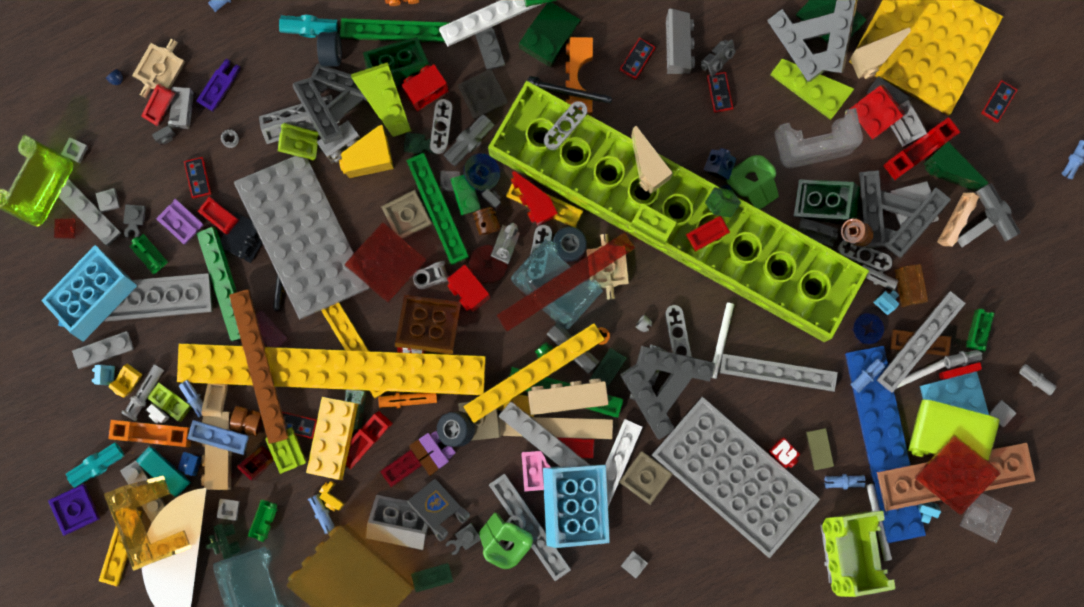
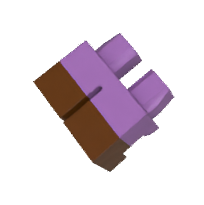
(435, 460)

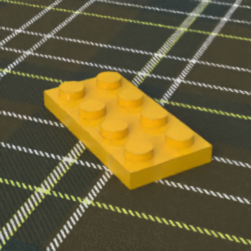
(332, 438)

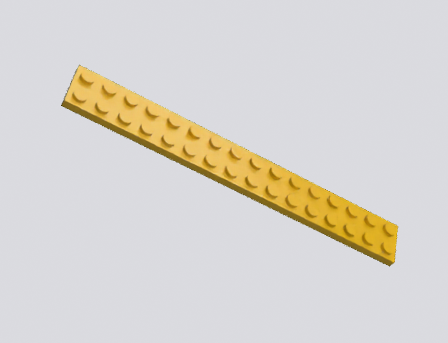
(337, 369)

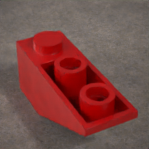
(538, 202)

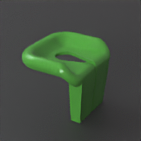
(759, 192)
(498, 530)

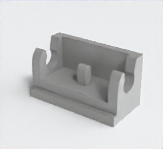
(181, 108)

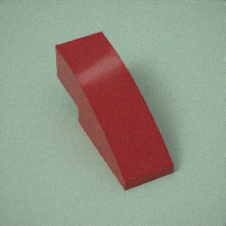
(367, 438)

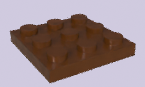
(428, 324)

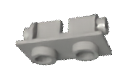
(506, 243)

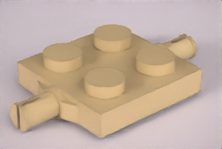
(158, 66)
(612, 275)

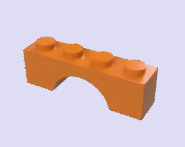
(580, 53)
(149, 433)

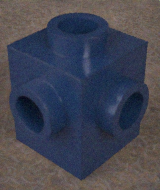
(720, 163)

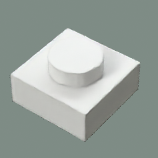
(157, 414)

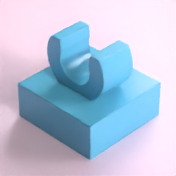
(887, 302)
(103, 374)
(928, 510)

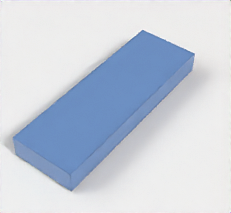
(218, 437)

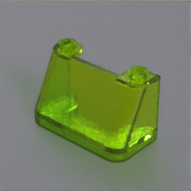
(36, 183)

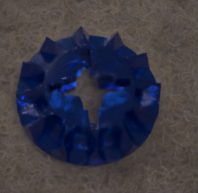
(865, 320)

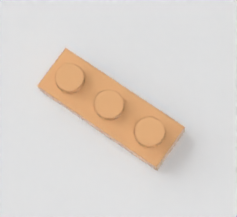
(958, 219)

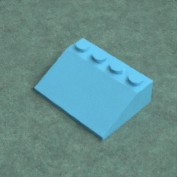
(88, 293)
(576, 505)

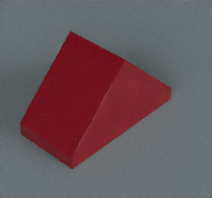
(256, 463)

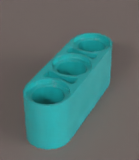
(158, 466)

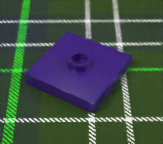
(74, 509)

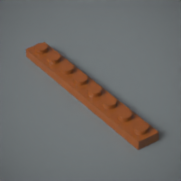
(258, 366)

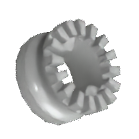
(231, 133)

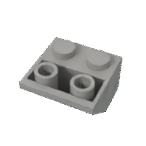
(334, 149)

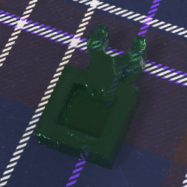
(416, 144)

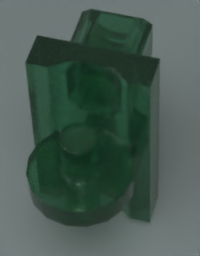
(221, 534)

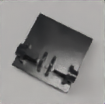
(242, 239)

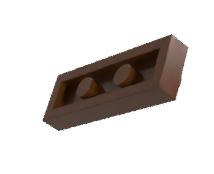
(940, 346)

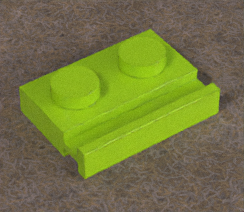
(298, 141)
(652, 225)
(287, 453)

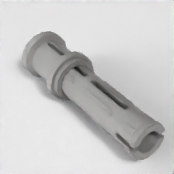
(138, 401)

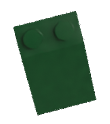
(819, 8)
(549, 34)
(403, 58)
(954, 168)
(827, 201)

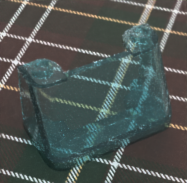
(544, 266)
(246, 580)

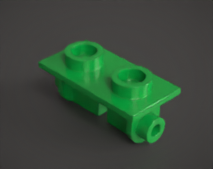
(148, 254)
(262, 520)

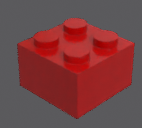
(425, 87)
(878, 111)
(468, 288)

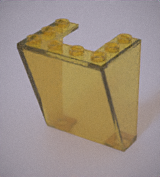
(123, 507)
(348, 574)

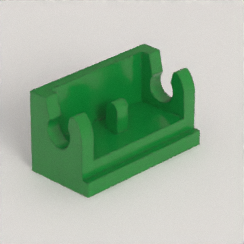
(980, 330)

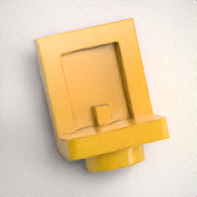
(125, 381)
(331, 501)

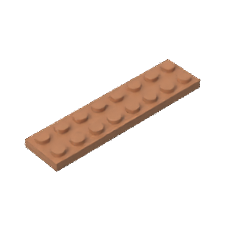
(902, 490)

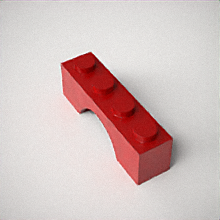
(921, 148)

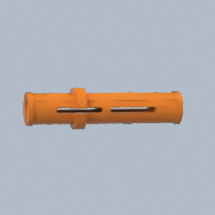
(384, 400)

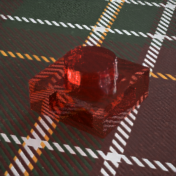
(64, 228)

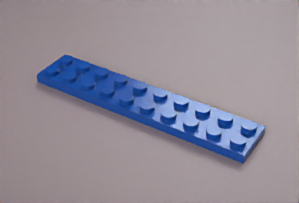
(883, 441)

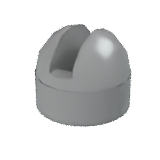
(642, 324)

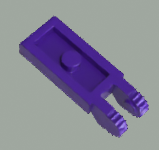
(218, 86)

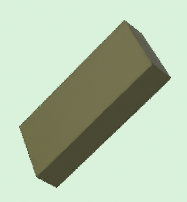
(820, 449)

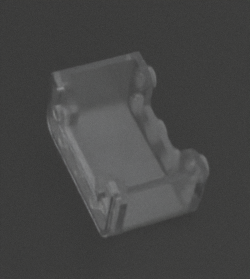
(798, 152)

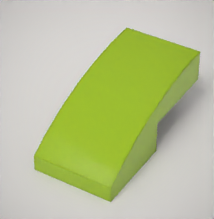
(169, 402)

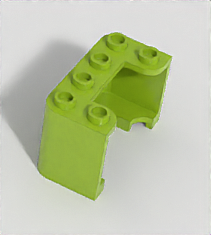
(855, 554)

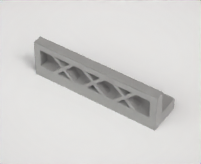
(298, 118)

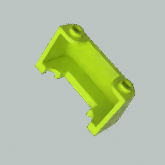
(940, 421)

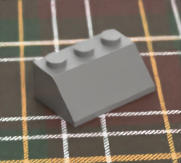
(679, 42)
(396, 523)

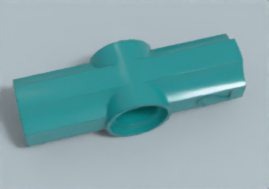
(306, 25)
(95, 465)

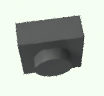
(164, 135)
(492, 198)

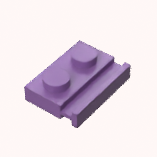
(180, 222)

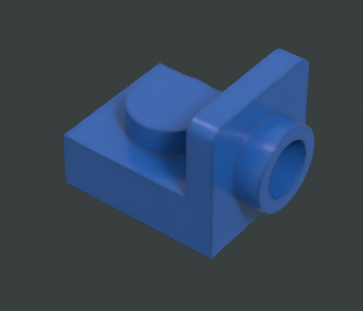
(189, 464)

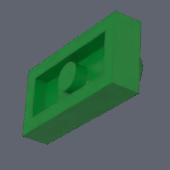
(465, 195)

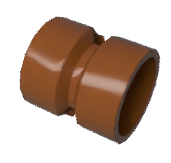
(857, 232)
(246, 421)

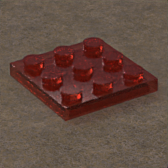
(385, 262)
(957, 474)

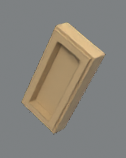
(214, 400)

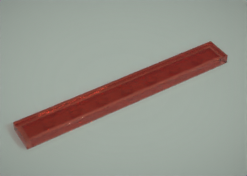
(565, 282)

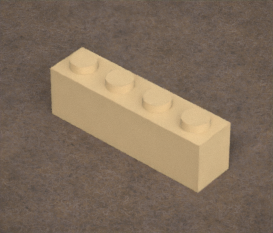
(567, 398)
(217, 460)

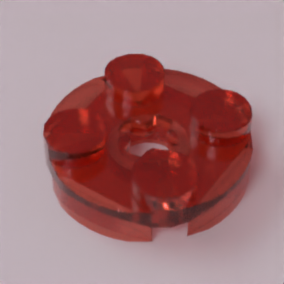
(477, 266)

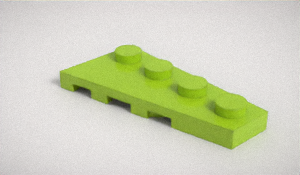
(821, 93)
(383, 96)

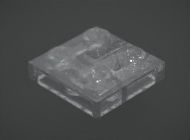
(986, 517)

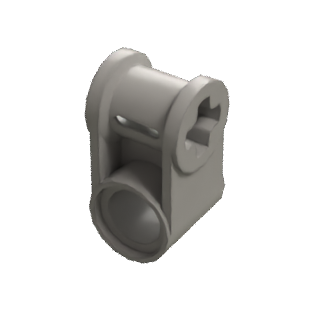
(432, 275)

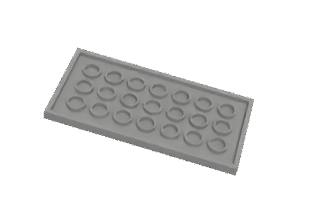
(300, 235)
(735, 477)

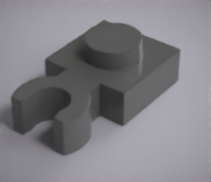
(134, 216)
(466, 537)

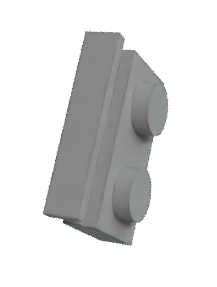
(910, 126)

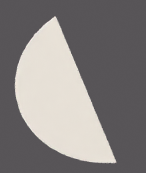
(172, 579)

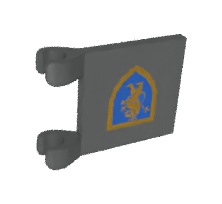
(436, 506)

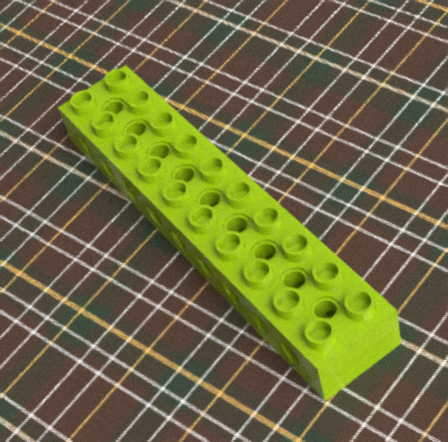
(615, 202)

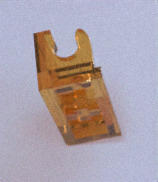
(911, 285)

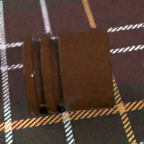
(486, 221)

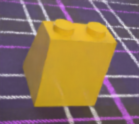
(367, 155)

